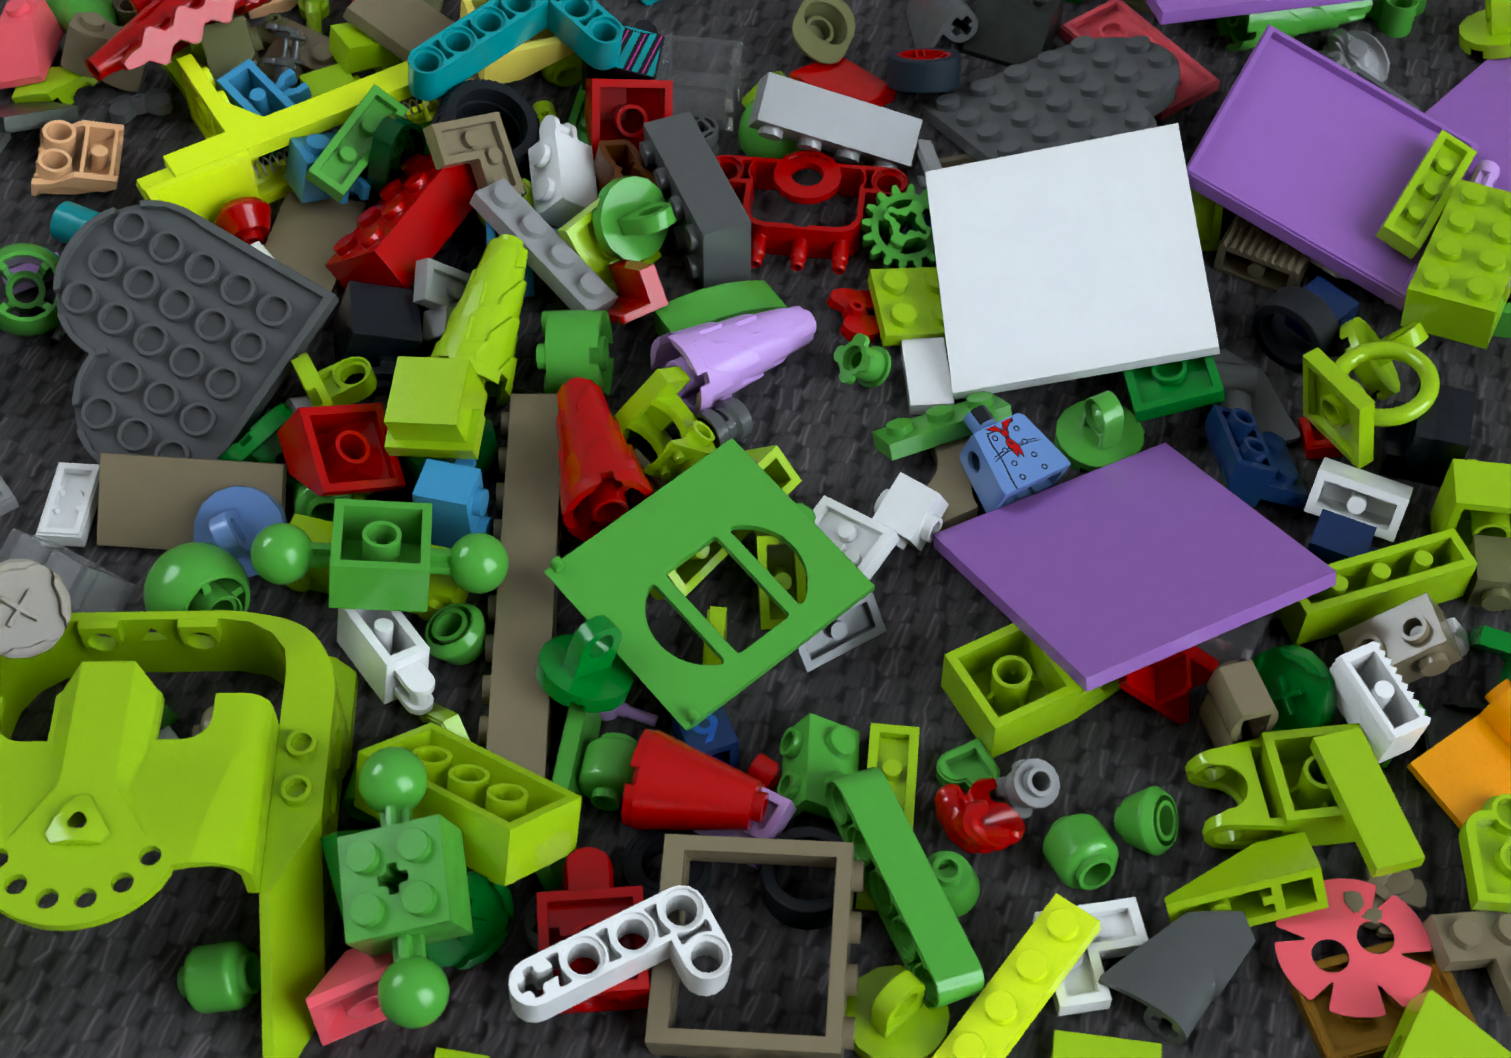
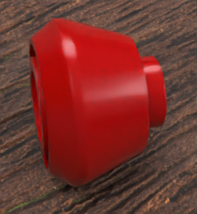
(246, 219)

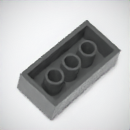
(709, 216)

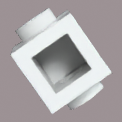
(911, 511)

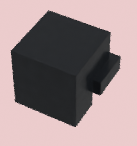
(377, 324)
(1426, 446)

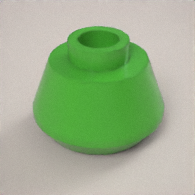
(456, 633)
(1148, 820)
(956, 879)

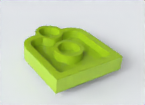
(1487, 855)

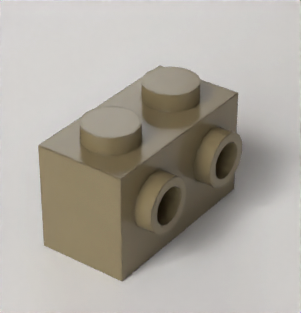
(1412, 636)

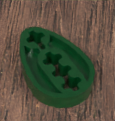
(391, 147)

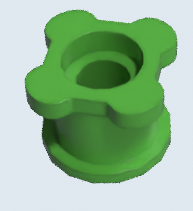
(862, 362)

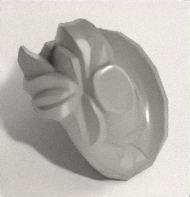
(1358, 49)

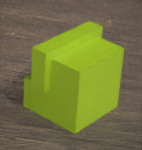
(435, 409)

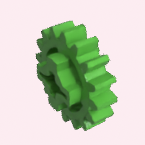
(892, 221)

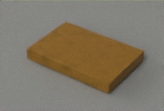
(1367, 1037)

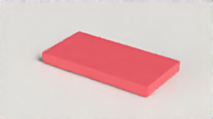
(1120, 20)

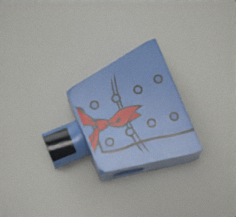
(1008, 458)

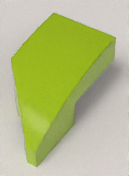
(58, 84)

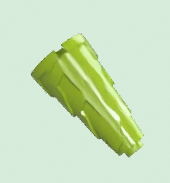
(488, 315)

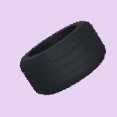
(488, 96)

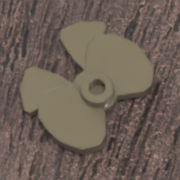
(1399, 884)

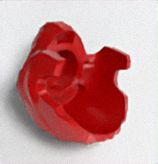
(977, 821)

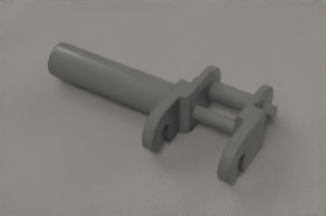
(284, 63)

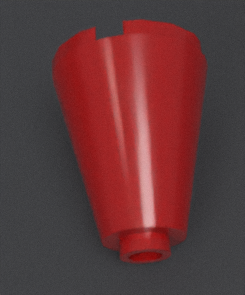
(688, 789)

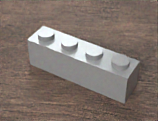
(833, 123)

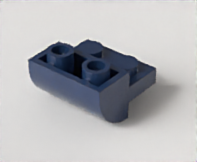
(1252, 461)

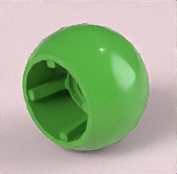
(47, 263)
(197, 579)

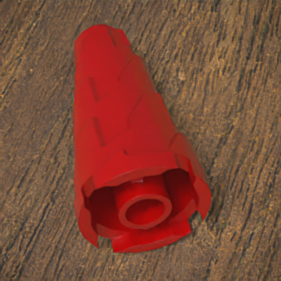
(594, 461)

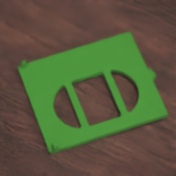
(699, 507)

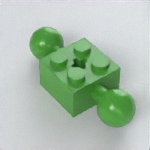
(379, 556)
(404, 887)

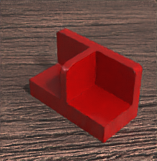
(1167, 682)

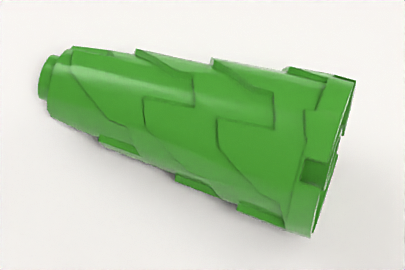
(1248, 28)

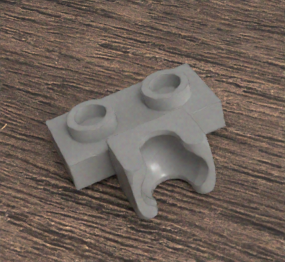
(440, 290)

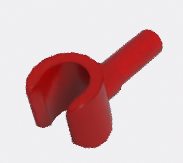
(766, 771)

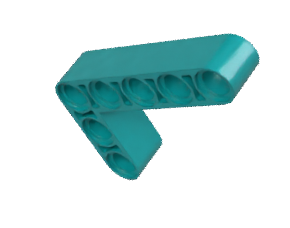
(501, 27)

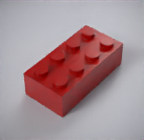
(405, 225)

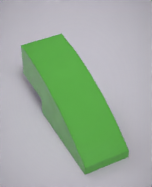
(716, 305)

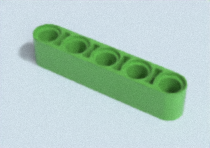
(904, 887)

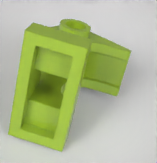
(653, 411)

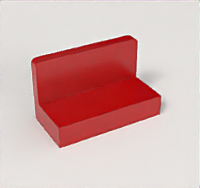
(638, 290)

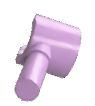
(630, 712)

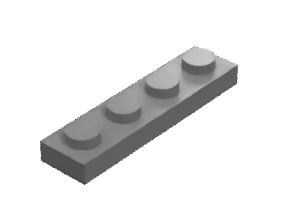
(547, 252)

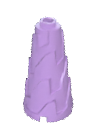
(731, 352)

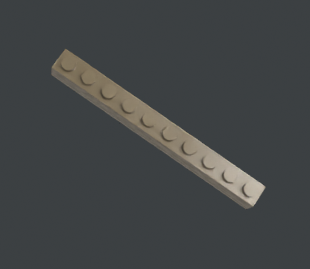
(527, 598)

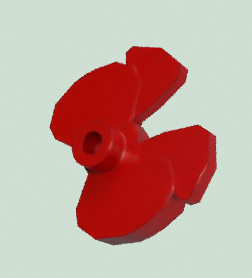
(854, 310)

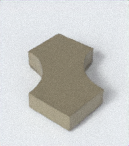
(953, 483)

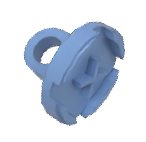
(234, 519)

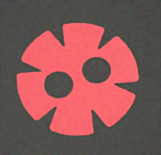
(1356, 987)

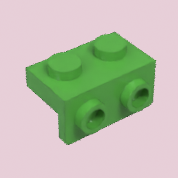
(813, 755)

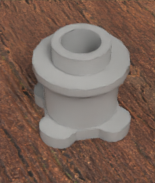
(1029, 786)

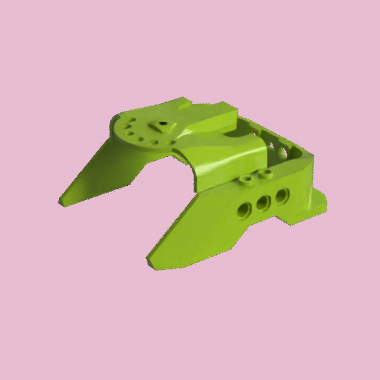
(227, 798)

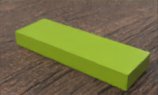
(1367, 802)

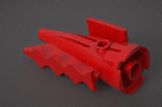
(162, 31)

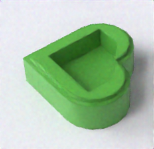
(966, 765)

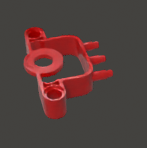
(799, 242)

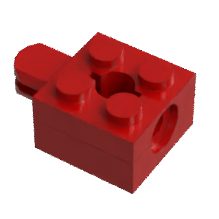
(587, 900)

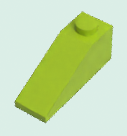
(1263, 881)

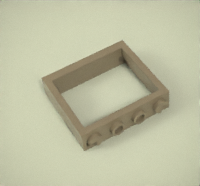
(678, 851)

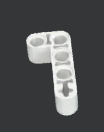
(617, 963)

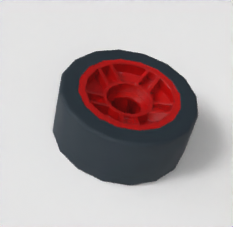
(923, 70)

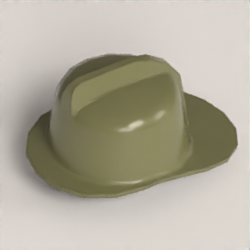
(823, 29)

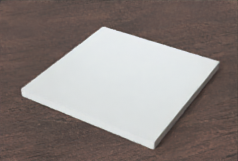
(1069, 262)

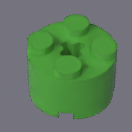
(575, 348)

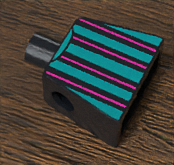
(638, 57)

